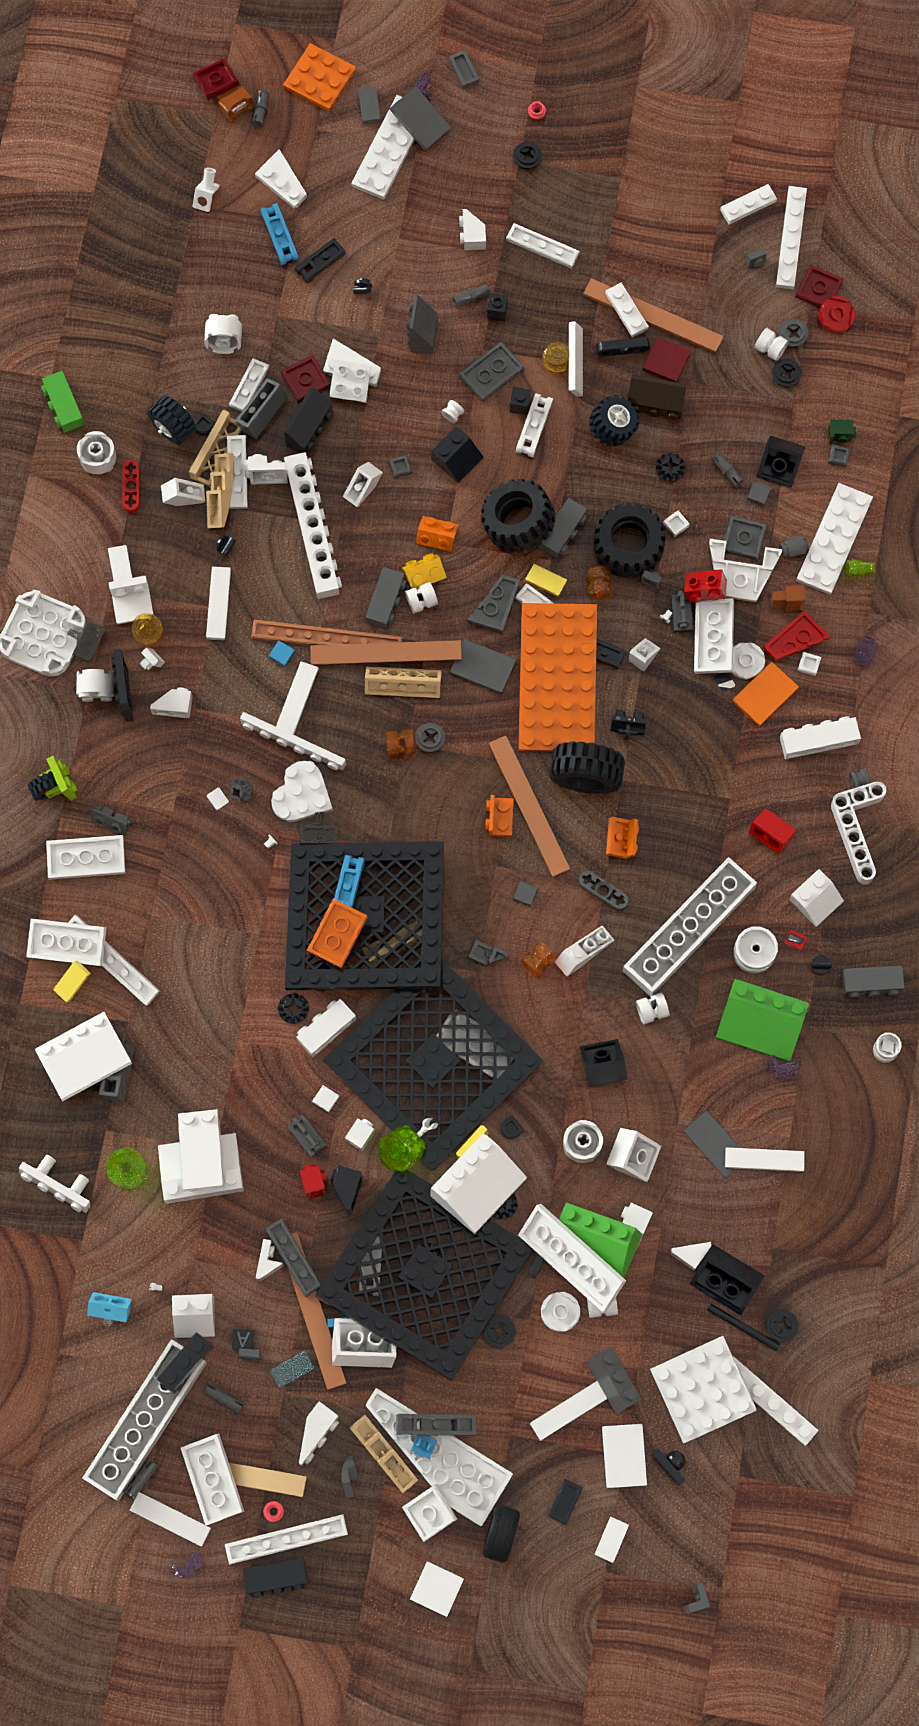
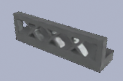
(700, 1597)

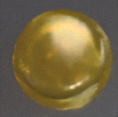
(556, 356)
(147, 628)

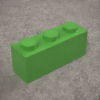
(62, 402)

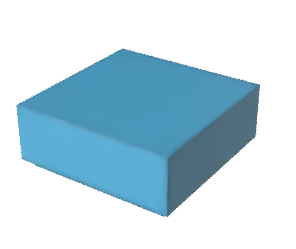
(281, 653)

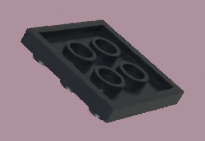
(122, 684)

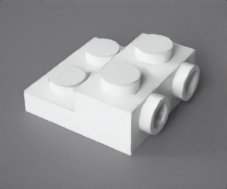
(262, 472)

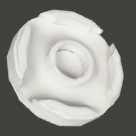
(747, 660)
(560, 1311)

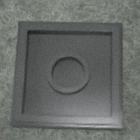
(744, 537)

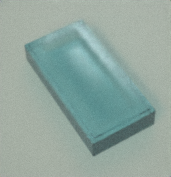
(292, 1369)

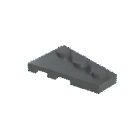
(496, 606)

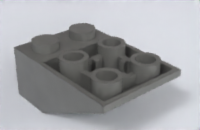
(421, 326)

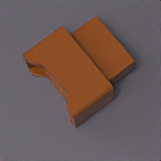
(235, 102)
(789, 599)

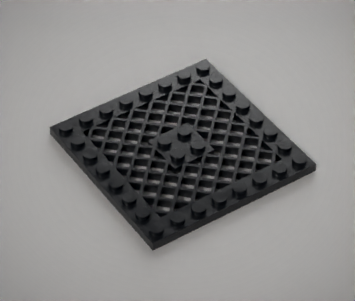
(373, 906)
(434, 1062)
(424, 1274)

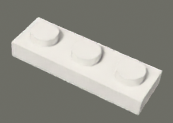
(748, 204)
(626, 310)

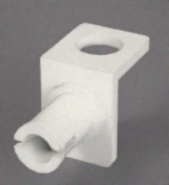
(206, 189)

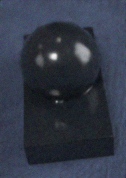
(671, 1464)

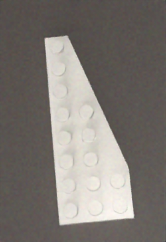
(461, 1473)

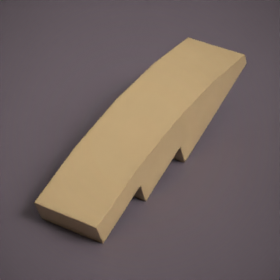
(221, 489)
(383, 1453)
(268, 1480)

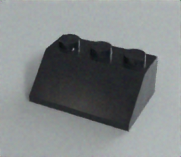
(308, 422)
(727, 1279)

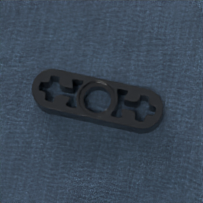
(623, 346)

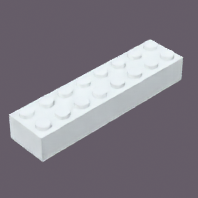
(689, 927)
(139, 1428)

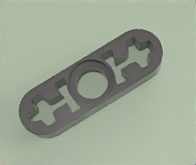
(588, 887)

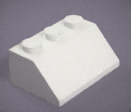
(359, 1347)

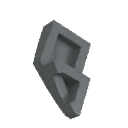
(485, 954)
(348, 1473)

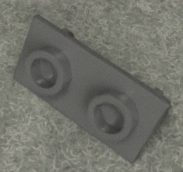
(681, 612)
(103, 817)
(306, 1135)

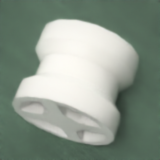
(452, 411)

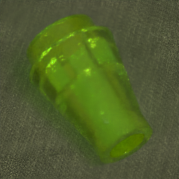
(858, 567)

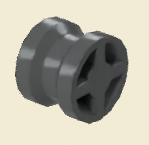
(859, 778)

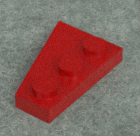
(796, 637)

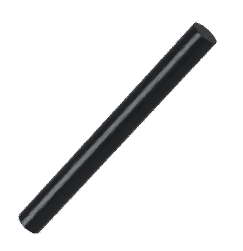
(743, 1327)

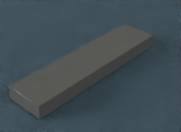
(293, 1257)

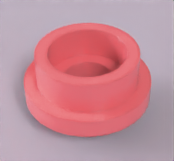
(536, 106)
(273, 1504)

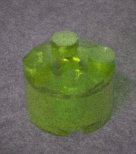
(401, 1149)
(122, 1158)

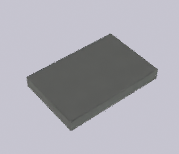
(420, 118)
(491, 371)
(483, 666)

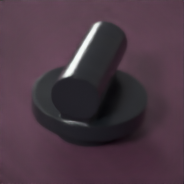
(362, 286)
(225, 545)
(821, 964)

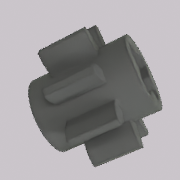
(241, 789)

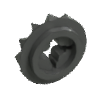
(794, 325)
(431, 729)

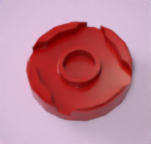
(836, 314)

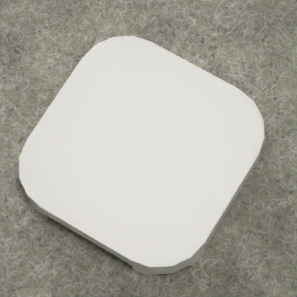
(38, 633)

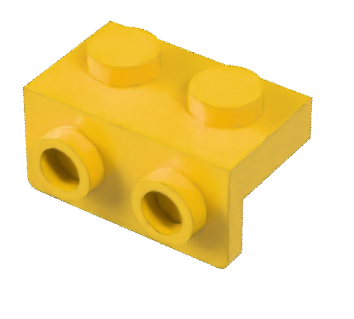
(424, 571)

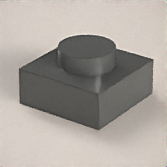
(756, 258)
(651, 579)

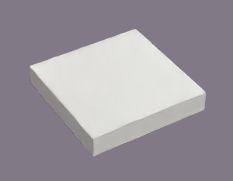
(429, 1513)
(436, 1589)

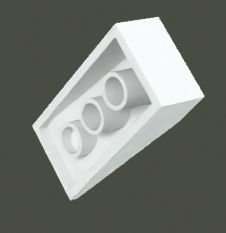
(200, 1150)

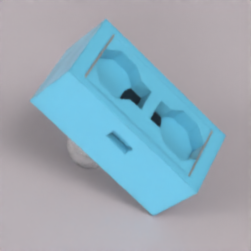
(109, 1308)

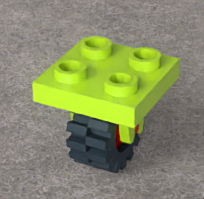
(53, 782)

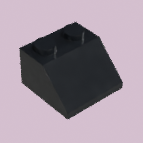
(456, 454)
(781, 461)
(603, 1063)
(347, 1186)

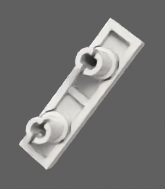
(60, 1192)

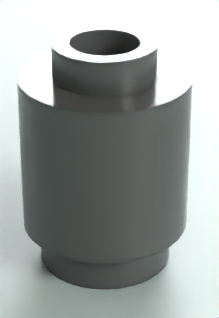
(793, 547)

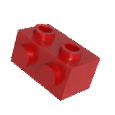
(705, 585)
(772, 831)
(313, 1181)

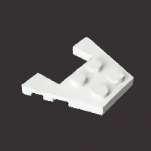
(743, 579)

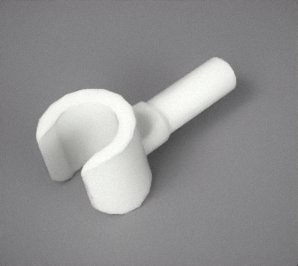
(426, 1126)

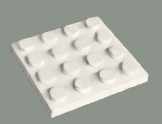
(703, 1389)

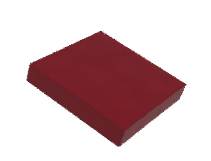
(216, 79)
(818, 286)
(666, 360)
(303, 376)

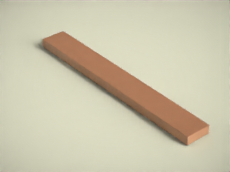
(661, 319)
(313, 635)
(385, 652)
(529, 806)
(318, 1332)

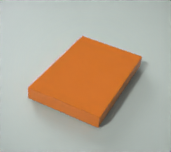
(765, 694)
(337, 933)

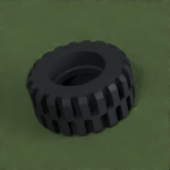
(629, 517)
(530, 531)
(587, 767)

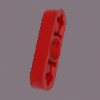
(127, 479)

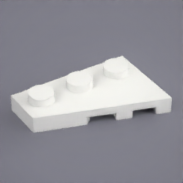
(281, 180)
(342, 353)

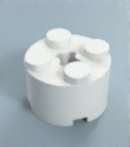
(223, 333)
(103, 460)
(95, 684)
(575, 1133)

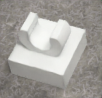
(152, 659)

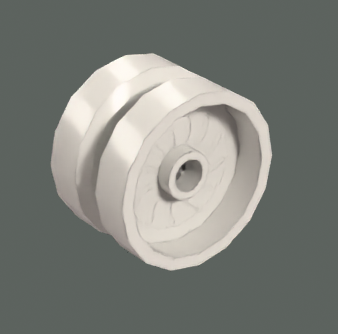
(759, 939)

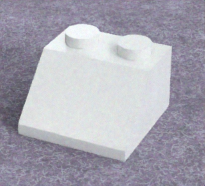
(817, 898)
(633, 1154)
(193, 1315)

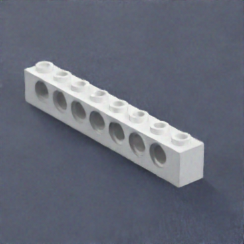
(324, 587)

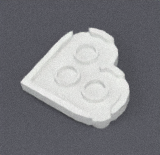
(302, 793)

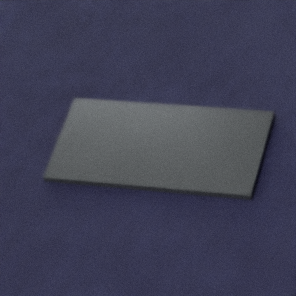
(711, 1140)

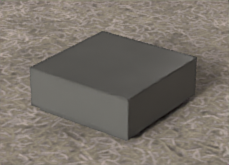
(839, 455)
(400, 466)
(758, 493)
(525, 893)
(249, 1354)

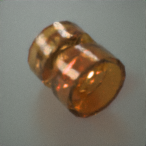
(599, 586)
(394, 745)
(536, 961)

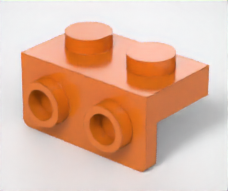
(436, 533)
(622, 837)

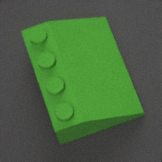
(762, 1020)
(606, 1237)

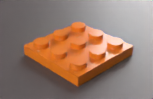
(319, 77)

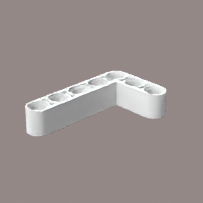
(854, 828)

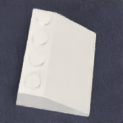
(83, 1056)
(172, 1172)
(478, 1183)

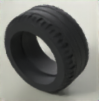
(501, 1533)

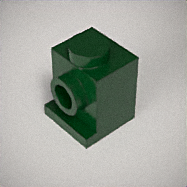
(841, 431)

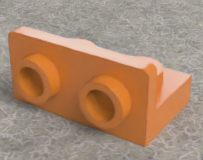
(500, 816)

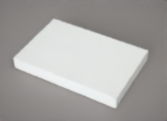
(624, 1456)

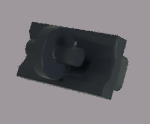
(628, 725)

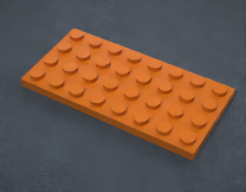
(557, 675)

